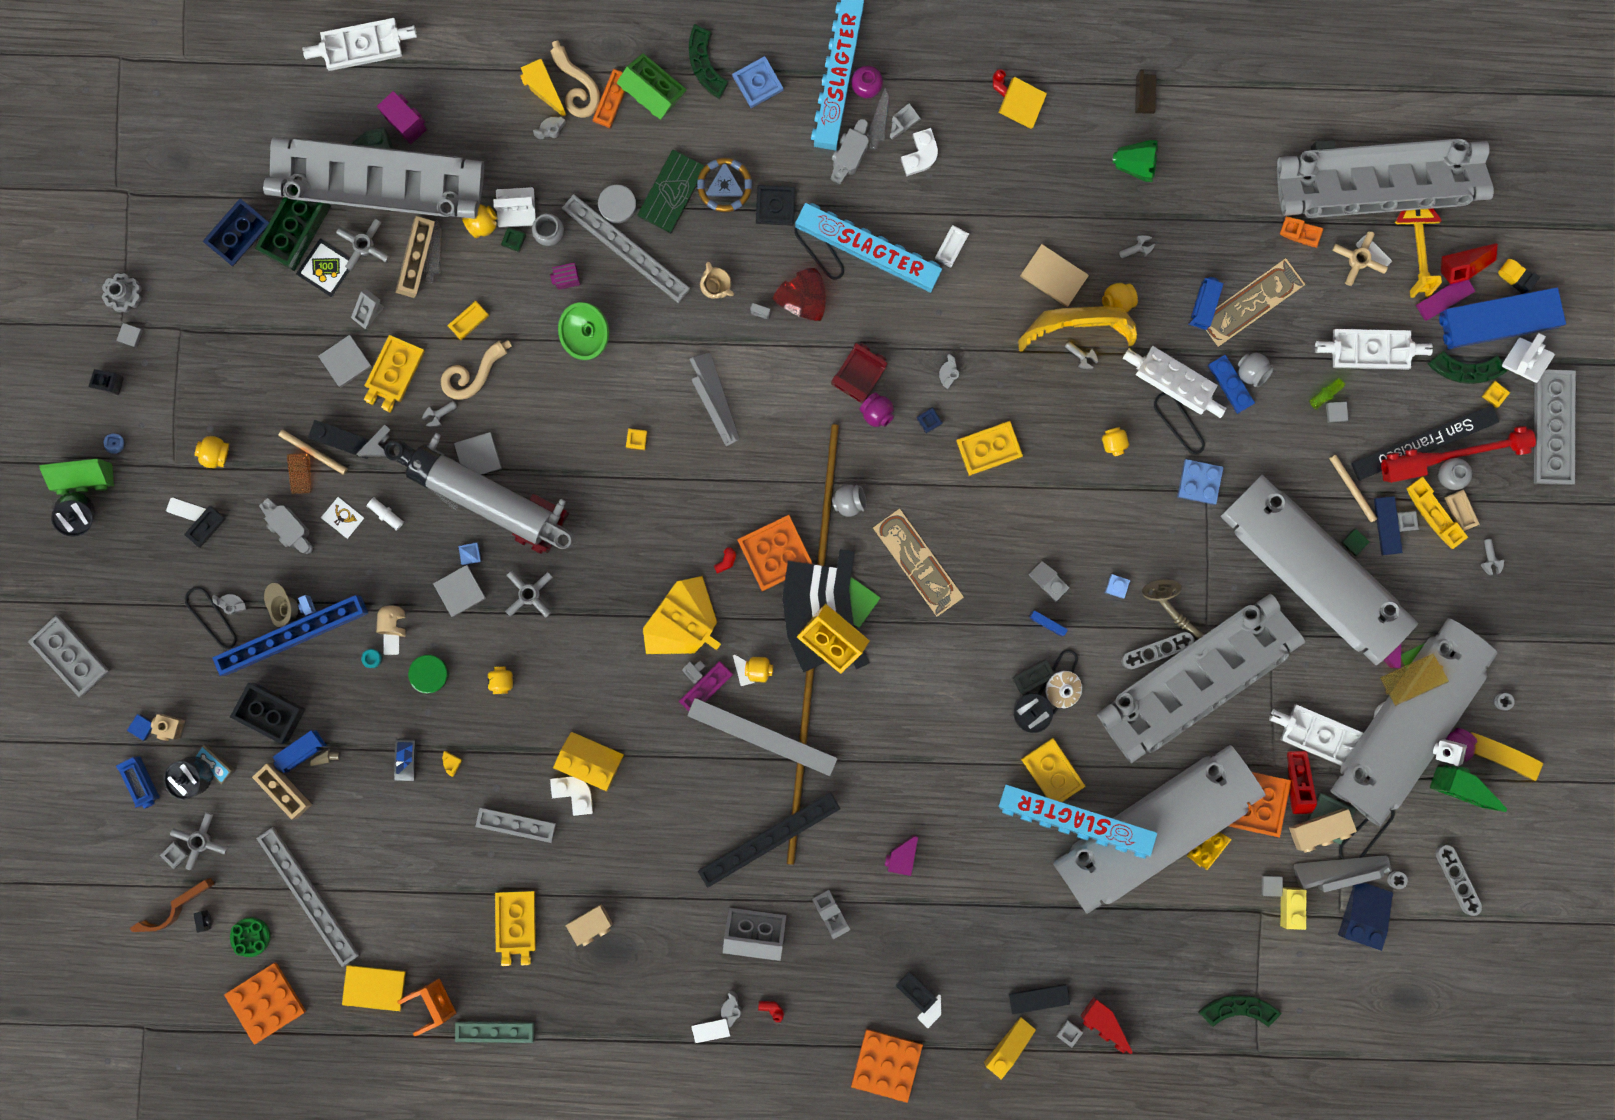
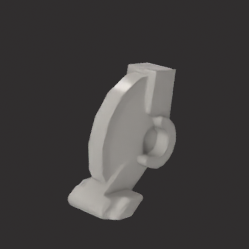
(550, 128)
(948, 372)
(230, 603)
(731, 1009)

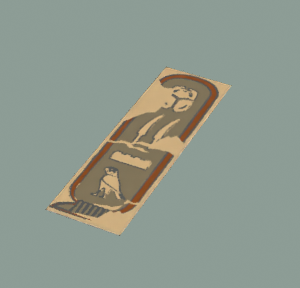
(918, 562)

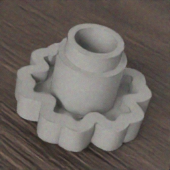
(121, 292)

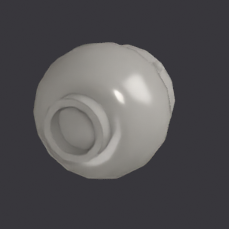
(547, 229)
(1255, 369)
(1455, 474)
(849, 500)

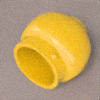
(483, 224)
(1121, 296)
(212, 452)

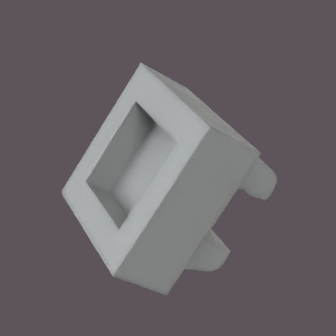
(693, 672)

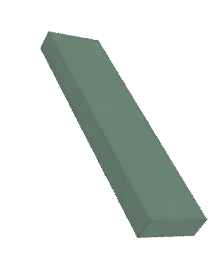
(494, 1031)

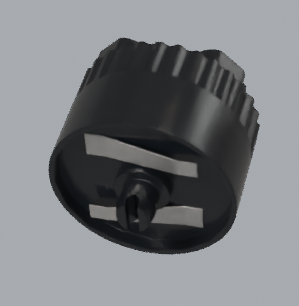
(73, 514)
(1033, 713)
(187, 777)

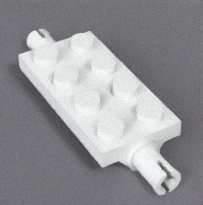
(360, 44)
(1372, 349)
(1176, 380)
(1317, 734)

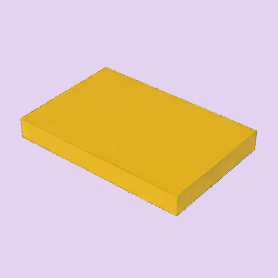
(989, 448)
(1053, 771)
(373, 987)

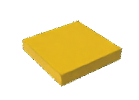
(1022, 102)

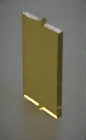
(1414, 679)

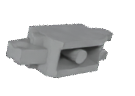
(851, 152)
(287, 526)

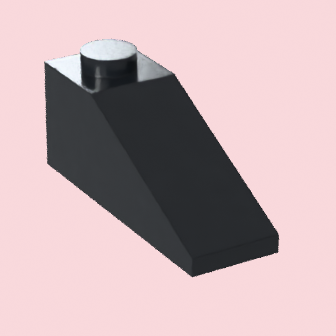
(337, 438)

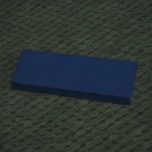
(1388, 525)

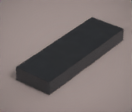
(1039, 999)

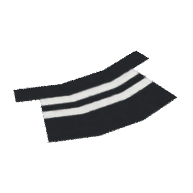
(806, 592)

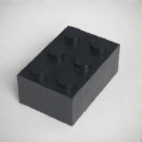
(267, 713)

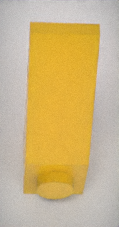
(539, 82)
(1009, 1048)

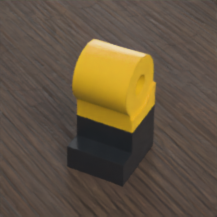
(1518, 276)

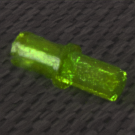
(1326, 393)

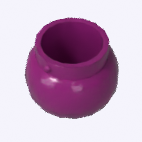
(867, 82)
(877, 410)
(1464, 737)

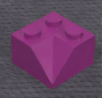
(401, 117)

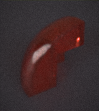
(803, 295)

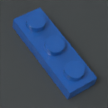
(1231, 384)

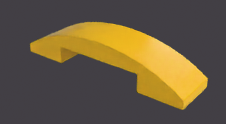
(1434, 513)
(1507, 757)

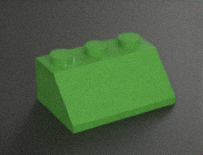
(651, 86)
(78, 476)

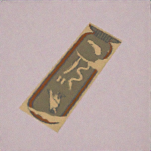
(1254, 301)

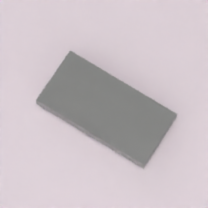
(68, 656)

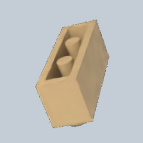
(282, 791)
(1323, 830)

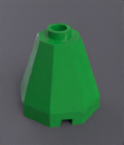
(1138, 159)

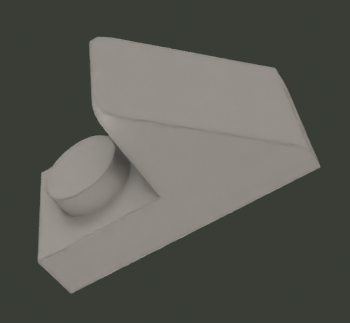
(366, 309)
(372, 448)
(1048, 580)

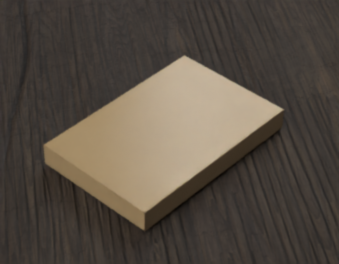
(1054, 275)

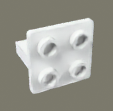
(515, 207)
(1529, 358)

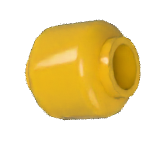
(1115, 441)
(758, 669)
(500, 680)

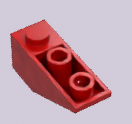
(1468, 263)
(1103, 1019)

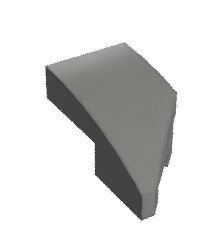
(903, 120)

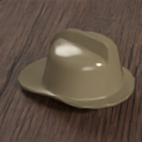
(279, 605)

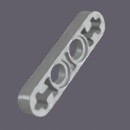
(1157, 650)
(1459, 879)

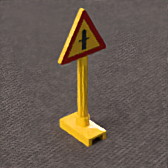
(1419, 217)

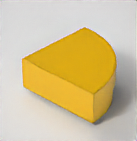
(451, 763)

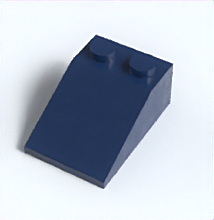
(1367, 915)

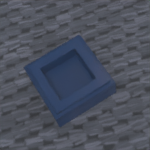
(929, 420)

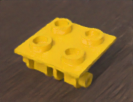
(1208, 851)

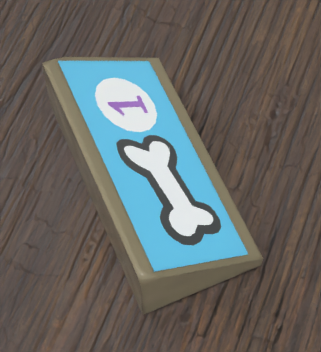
(219, 767)

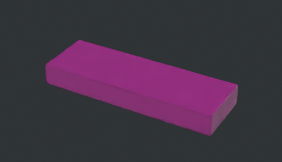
(1444, 299)
(707, 685)

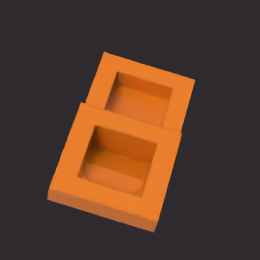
(1300, 232)

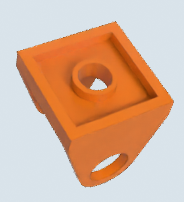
(436, 1002)

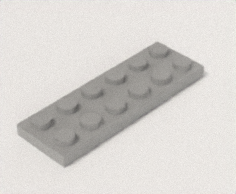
(1555, 427)

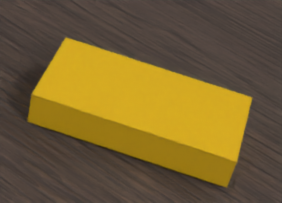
(468, 320)

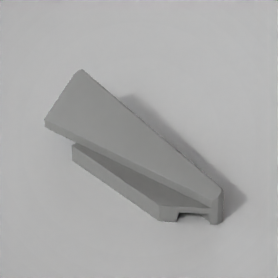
(713, 397)
(1341, 873)

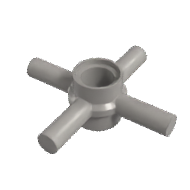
(369, 249)
(534, 600)
(191, 841)

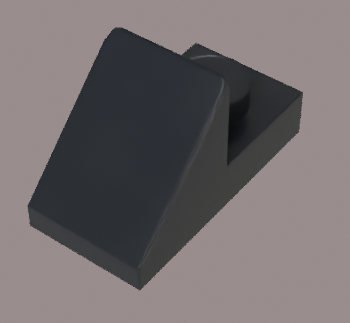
(106, 381)

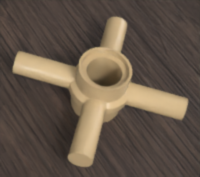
(1364, 253)

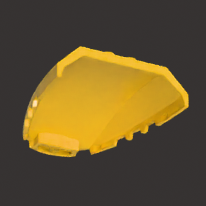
(1081, 317)

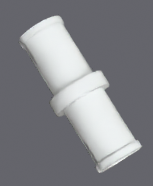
(385, 513)

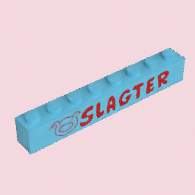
(838, 74)
(868, 247)
(1077, 820)

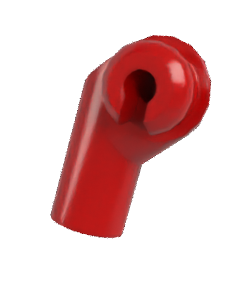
(998, 82)
(728, 560)
(773, 1008)

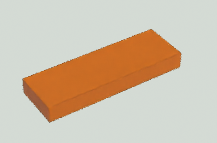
(610, 101)

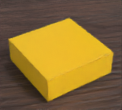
(1495, 394)
(636, 439)

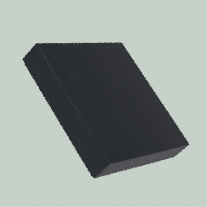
(775, 205)

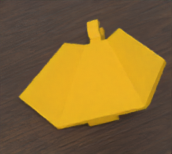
(681, 620)

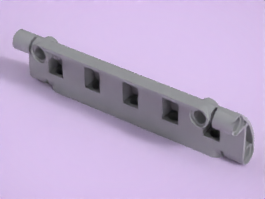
(374, 177)
(1384, 178)
(1319, 570)
(1191, 688)
(1403, 736)
(1182, 815)

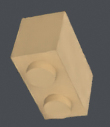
(590, 924)

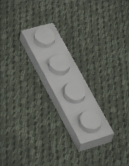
(515, 825)

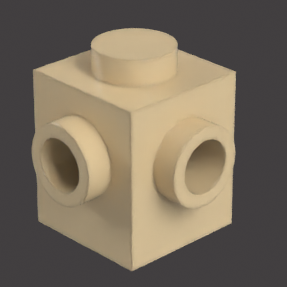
(167, 727)

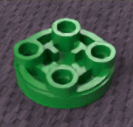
(428, 674)
(250, 937)

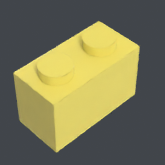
(1293, 908)

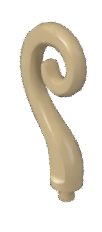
(562, 61)
(493, 353)

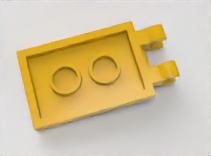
(393, 372)
(515, 925)

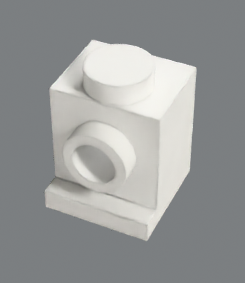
(1456, 749)

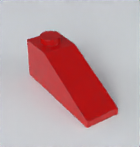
(1301, 788)

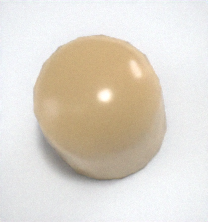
(387, 619)

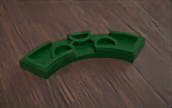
(700, 62)
(1467, 373)
(1239, 1005)

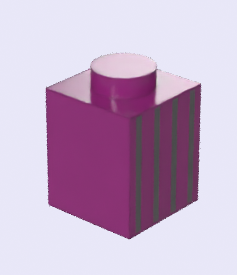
(565, 276)

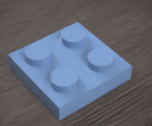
(757, 82)
(1200, 482)

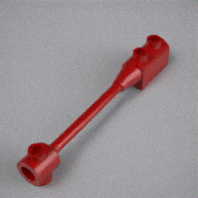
(1415, 463)

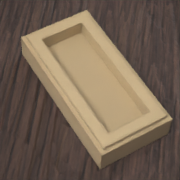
(1462, 510)

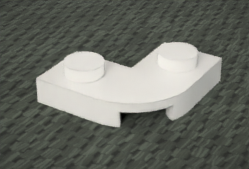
(926, 154)
(578, 791)

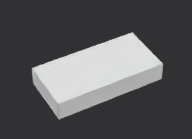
(951, 246)

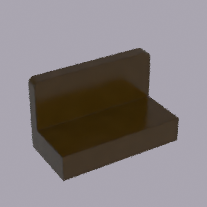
(1145, 93)

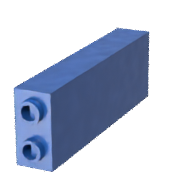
(1502, 318)

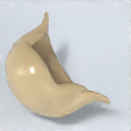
(715, 282)

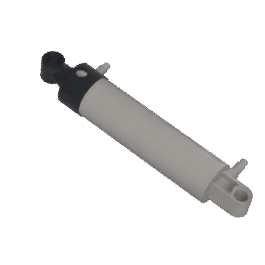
(480, 494)

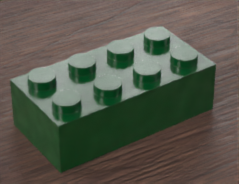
(292, 230)

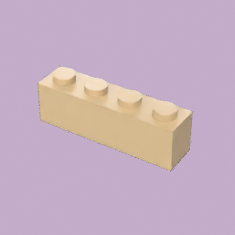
(415, 256)

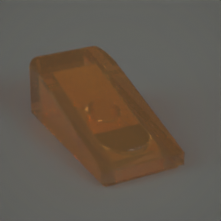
(299, 473)

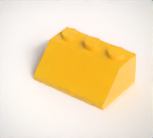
(833, 638)
(588, 761)

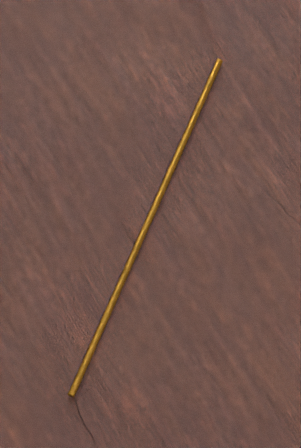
(810, 673)

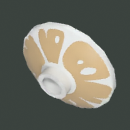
(1057, 685)

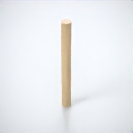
(313, 452)
(1353, 488)

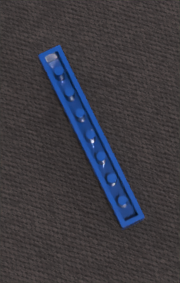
(290, 635)

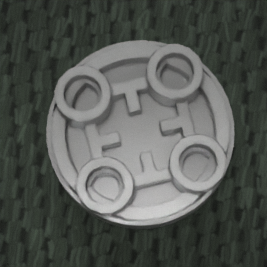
(617, 203)

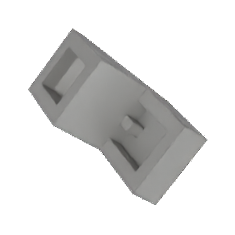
(831, 914)

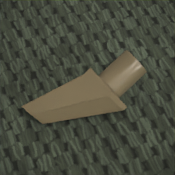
(325, 757)

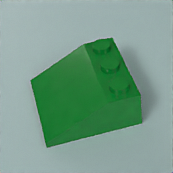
(1466, 787)

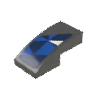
(405, 759)

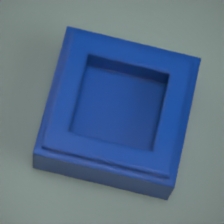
(140, 727)

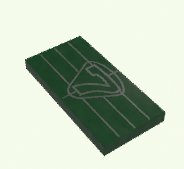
(671, 191)

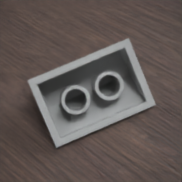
(754, 934)

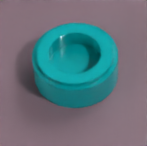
(371, 658)

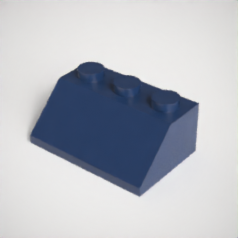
(236, 232)

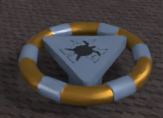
(724, 184)

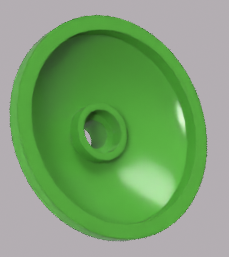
(575, 332)

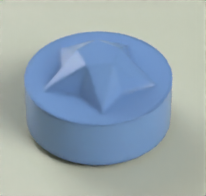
(113, 443)

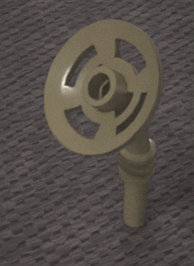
(1162, 594)

